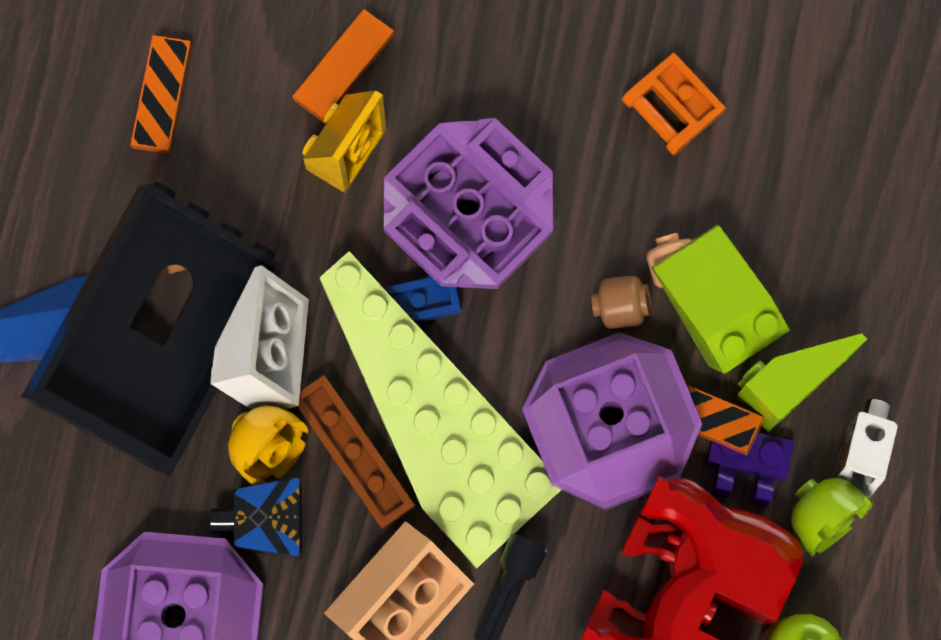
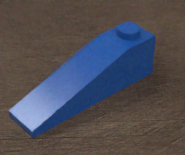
(33, 322)

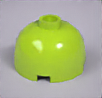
(827, 512)

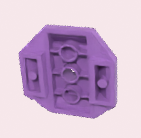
(479, 165)
(618, 460)
(178, 570)

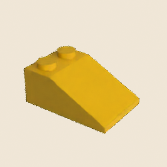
(347, 139)

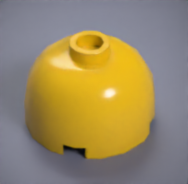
(265, 443)

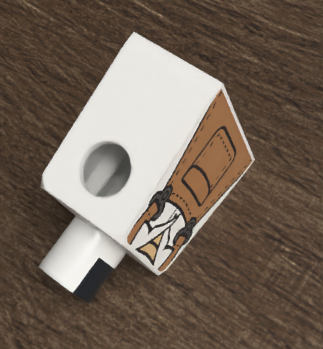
(867, 447)

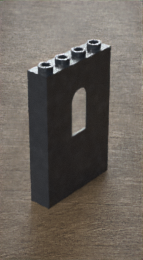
(121, 382)

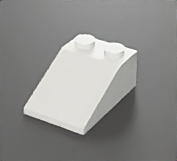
(263, 344)

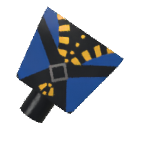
(264, 519)

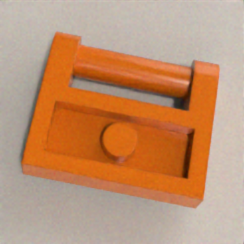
(682, 95)

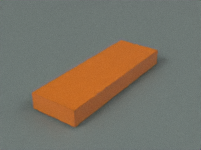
(343, 64)

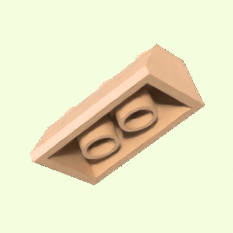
(400, 591)

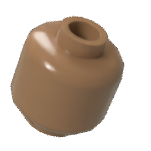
(622, 302)

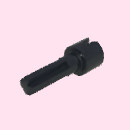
(520, 563)

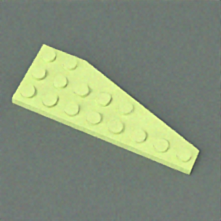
(454, 446)

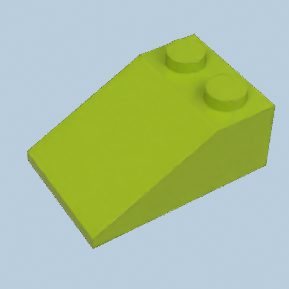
(720, 300)
(790, 378)

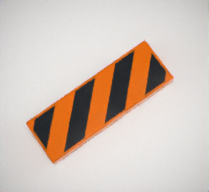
(161, 94)
(726, 422)

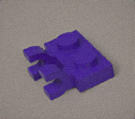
(767, 460)

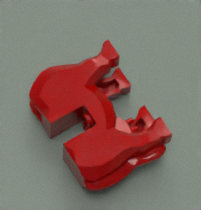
(710, 557)

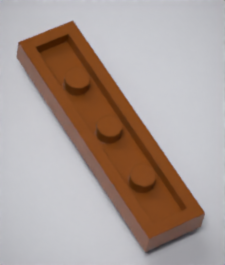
(354, 453)

